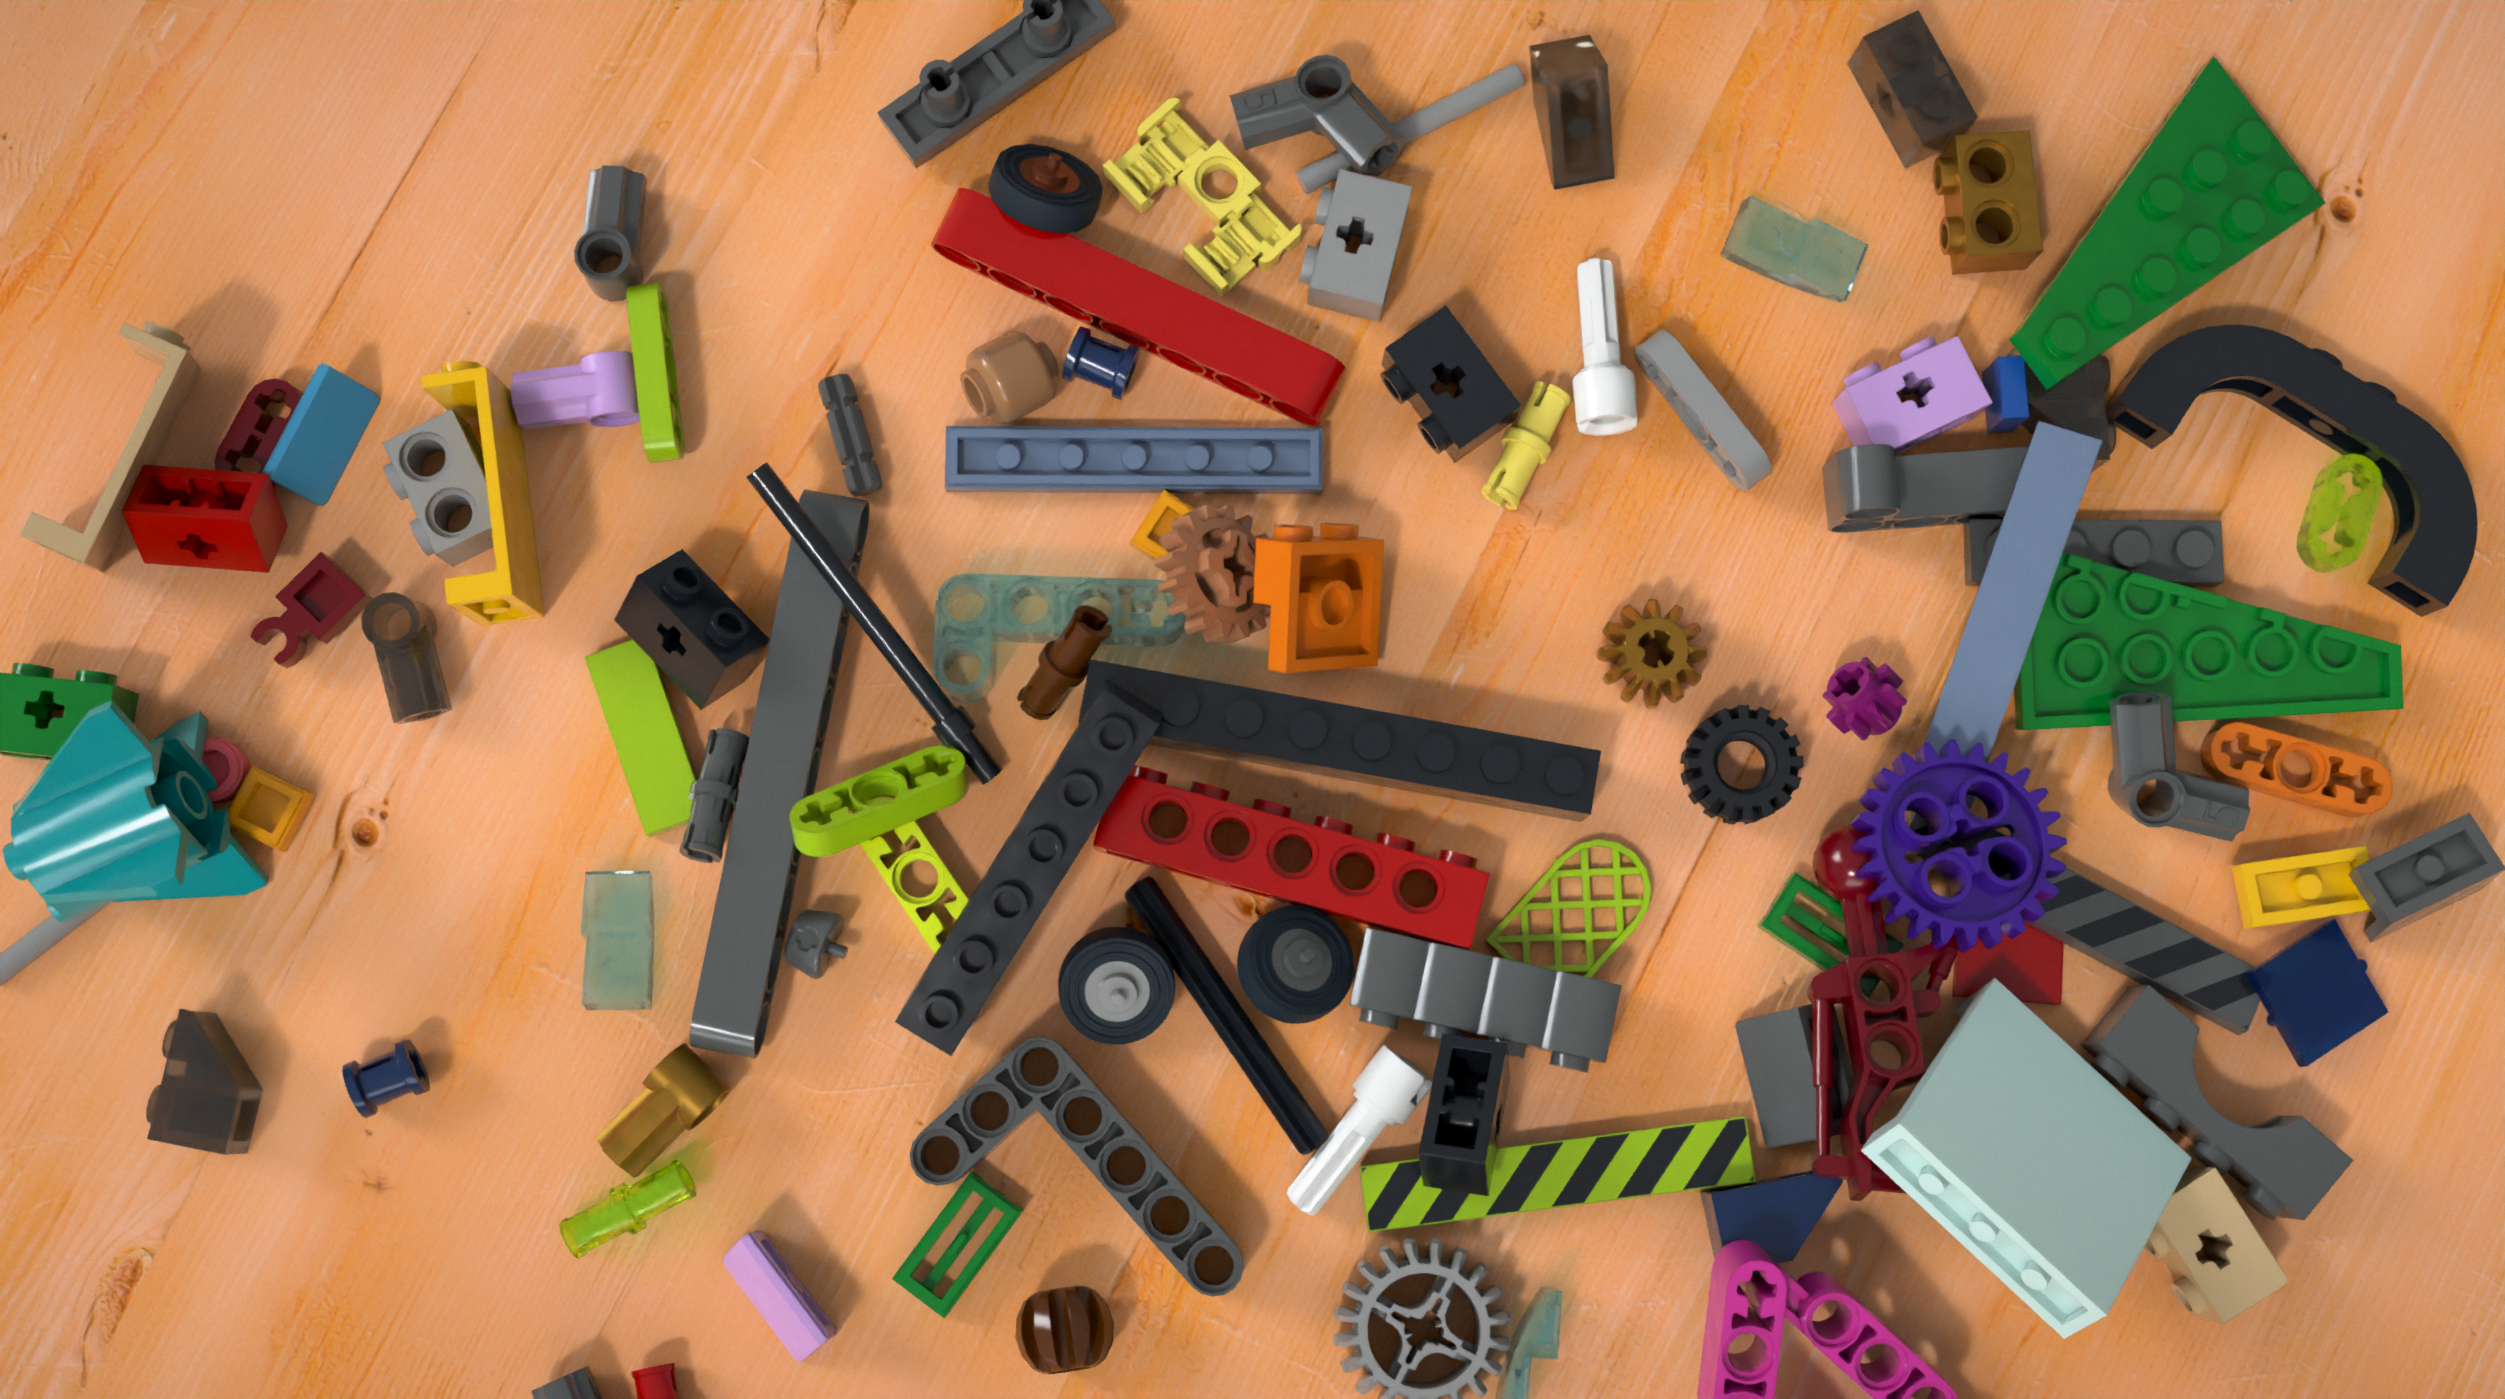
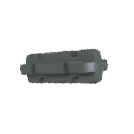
(850, 434)

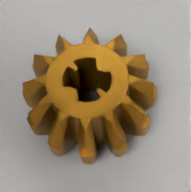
(1673, 651)

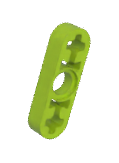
(655, 372)
(936, 781)

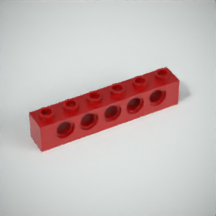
(1446, 921)

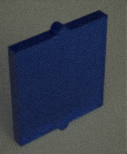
(2317, 993)

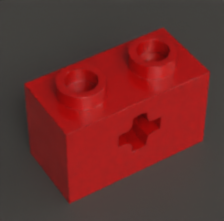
(205, 518)

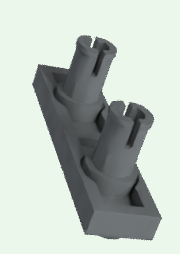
(992, 74)

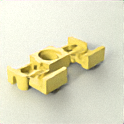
(1180, 150)

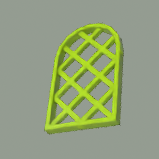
(1555, 906)

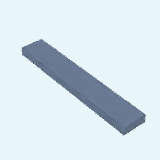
(1134, 460)
(2013, 589)

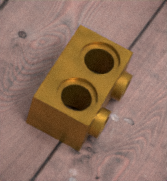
(2005, 204)

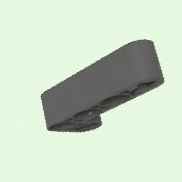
(1880, 491)

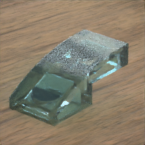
(1793, 252)
(618, 940)
(1534, 1337)

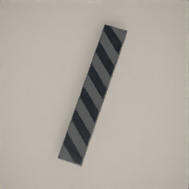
(2134, 942)

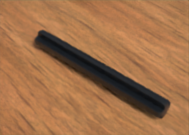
(1227, 1016)

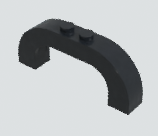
(2311, 390)

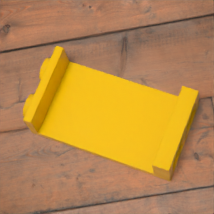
(515, 586)

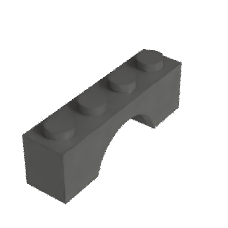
(2151, 1050)

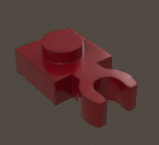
(318, 603)

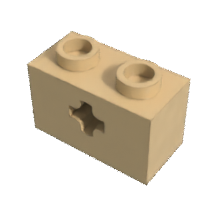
(2238, 1264)

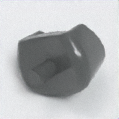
(814, 941)

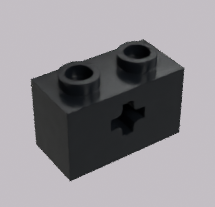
(1445, 352)
(691, 629)
(1464, 1114)

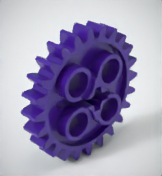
(1978, 899)

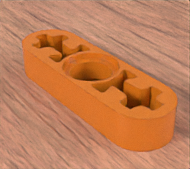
(2345, 765)

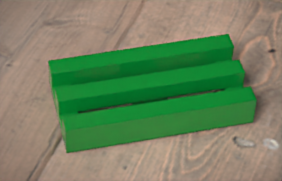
(1783, 905)
(992, 1199)

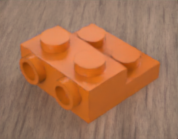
(1320, 596)

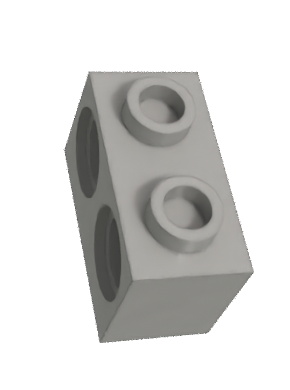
(438, 496)

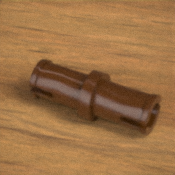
(1064, 662)

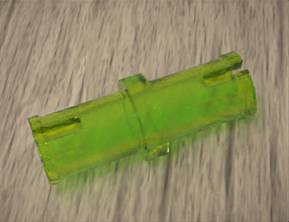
(627, 1209)

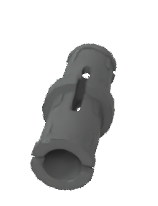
(714, 795)

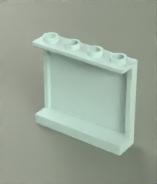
(2031, 1160)

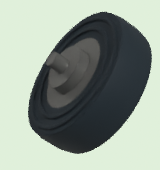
(1295, 964)

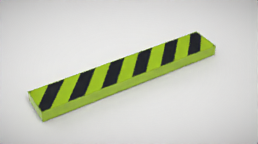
(1568, 1174)

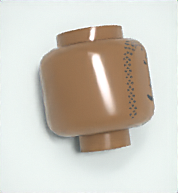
(1009, 377)

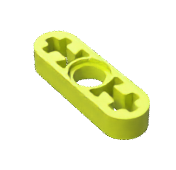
(879, 849)

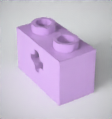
(1941, 379)

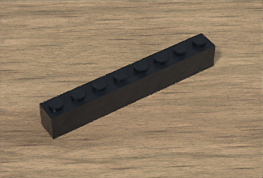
(1359, 743)

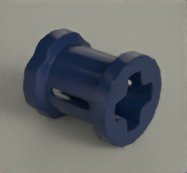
(1100, 363)
(385, 1078)

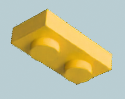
(2299, 887)

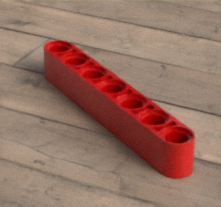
(1141, 308)

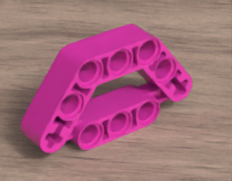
(1779, 1295)

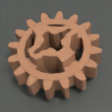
(1214, 574)

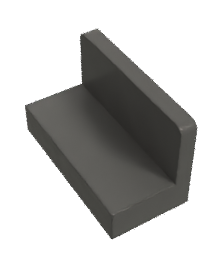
(2426, 875)
(1780, 1074)

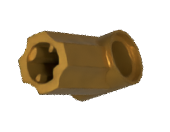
(675, 1098)

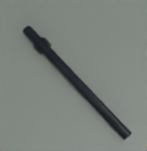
(952, 724)

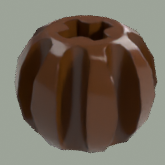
(1064, 1330)

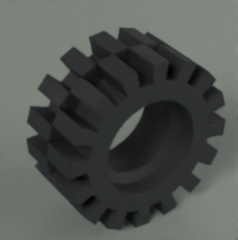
(1768, 737)

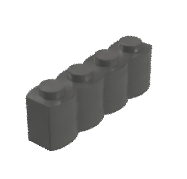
(1484, 997)

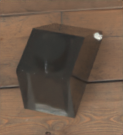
(1573, 110)

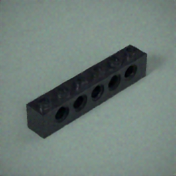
(1029, 867)

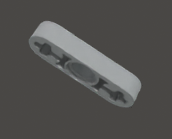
(1703, 410)

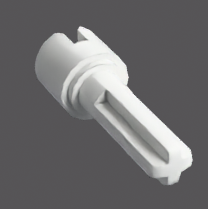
(1604, 388)
(1385, 1095)

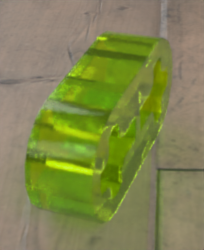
(2353, 517)

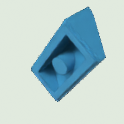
(321, 435)

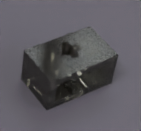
(1911, 88)

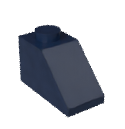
(1771, 1212)

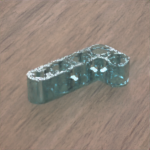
(1063, 594)

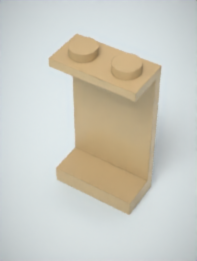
(143, 448)

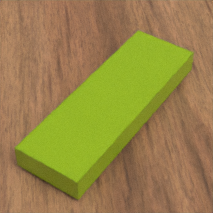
(644, 735)

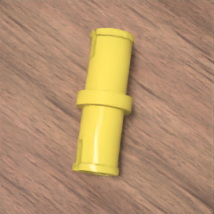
(1526, 445)

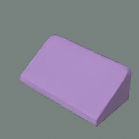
(778, 1295)

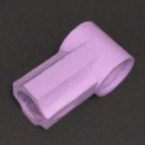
(592, 392)

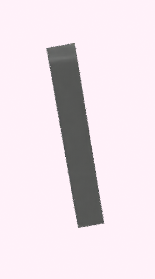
(777, 773)

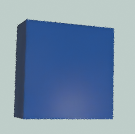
(2008, 391)

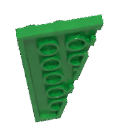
(2180, 217)
(2212, 655)

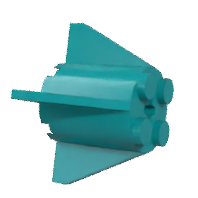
(126, 820)

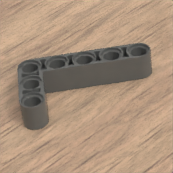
(1094, 1151)

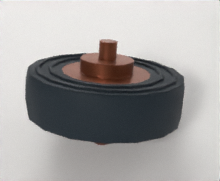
(1045, 188)

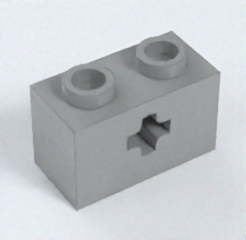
(1363, 209)

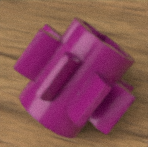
(1864, 698)

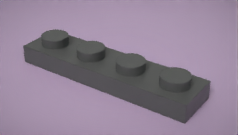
(2165, 549)

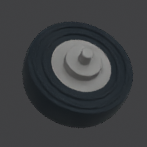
(1116, 985)

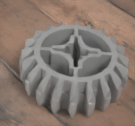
(1407, 1359)

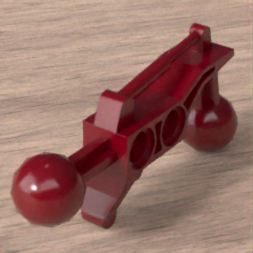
(1865, 1021)

